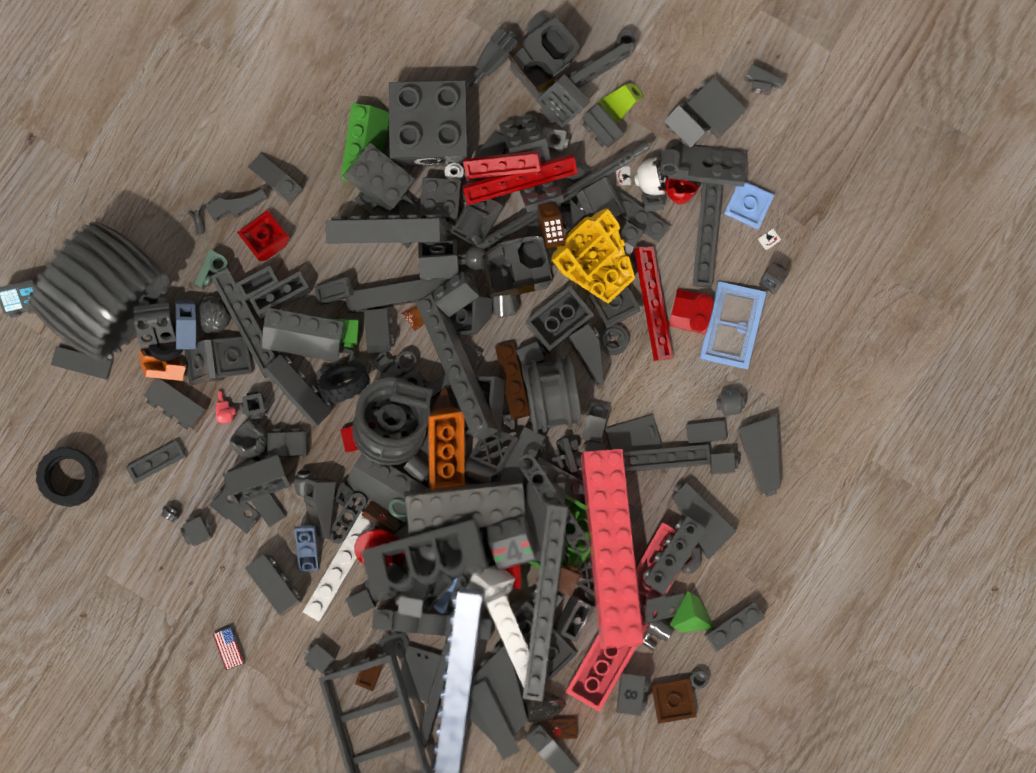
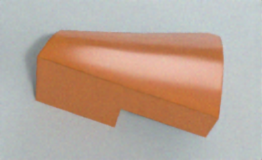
(161, 369)

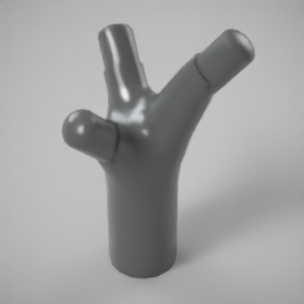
(197, 217)

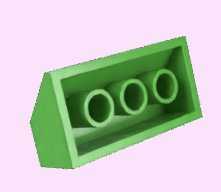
(365, 126)

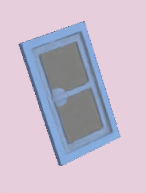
(733, 325)

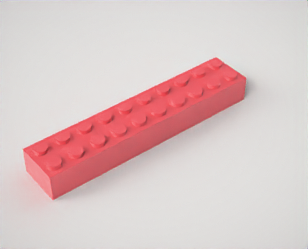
(611, 549)
(604, 666)

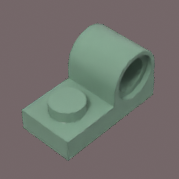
(208, 266)

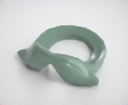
(402, 517)

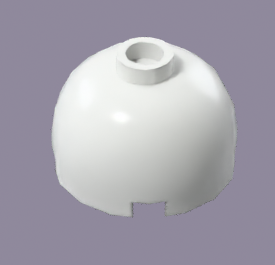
(650, 177)

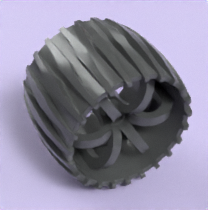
(93, 290)

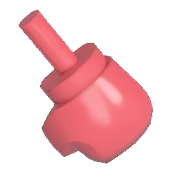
(224, 412)

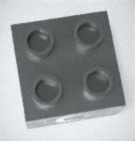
(427, 123)

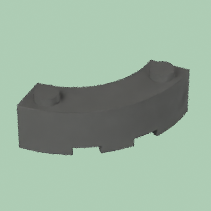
(414, 600)

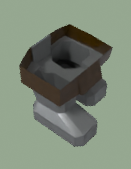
(543, 54)
(515, 269)

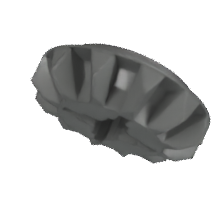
(613, 331)

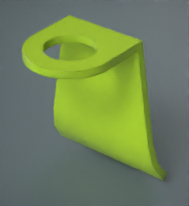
(620, 101)

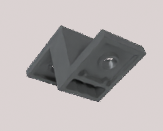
(526, 136)

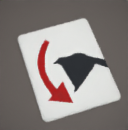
(623, 176)
(769, 239)

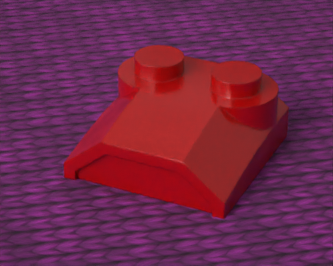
(264, 236)
(691, 311)

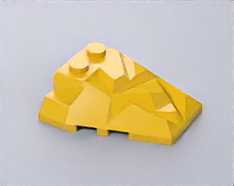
(596, 256)

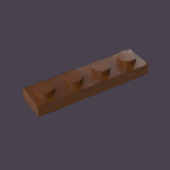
(514, 386)

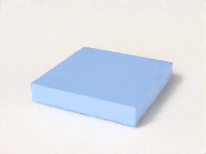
(749, 205)

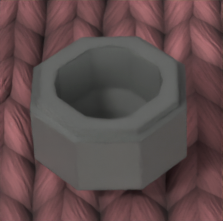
(699, 679)

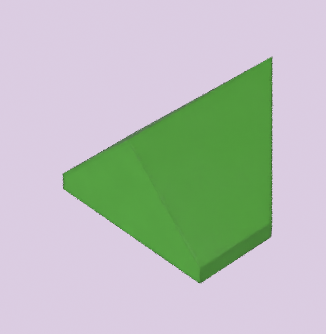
(691, 615)

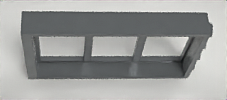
(338, 720)

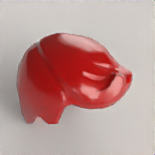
(680, 190)

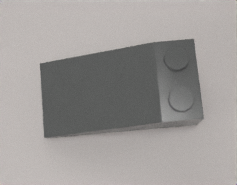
(559, 652)

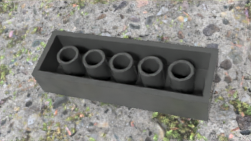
(383, 230)
(449, 506)

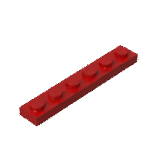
(506, 184)
(653, 303)

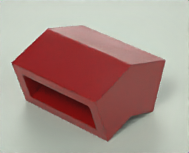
(348, 442)

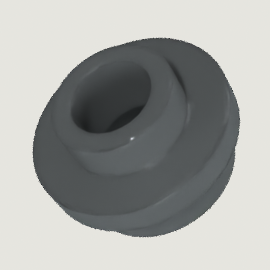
(170, 513)

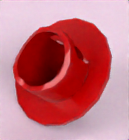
(377, 538)

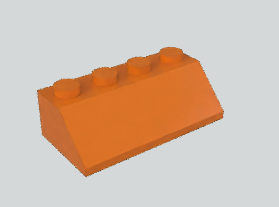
(446, 448)

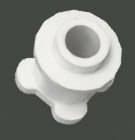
(454, 167)

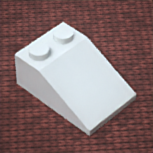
(492, 582)

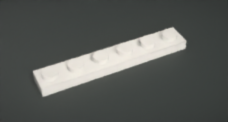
(337, 571)
(509, 633)

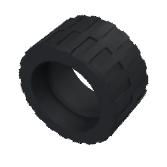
(44, 472)

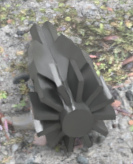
(493, 55)

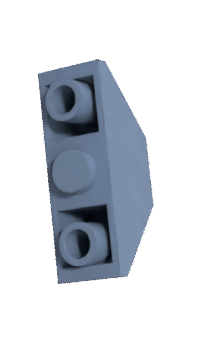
(185, 323)
(307, 548)

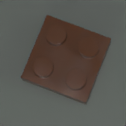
(673, 701)

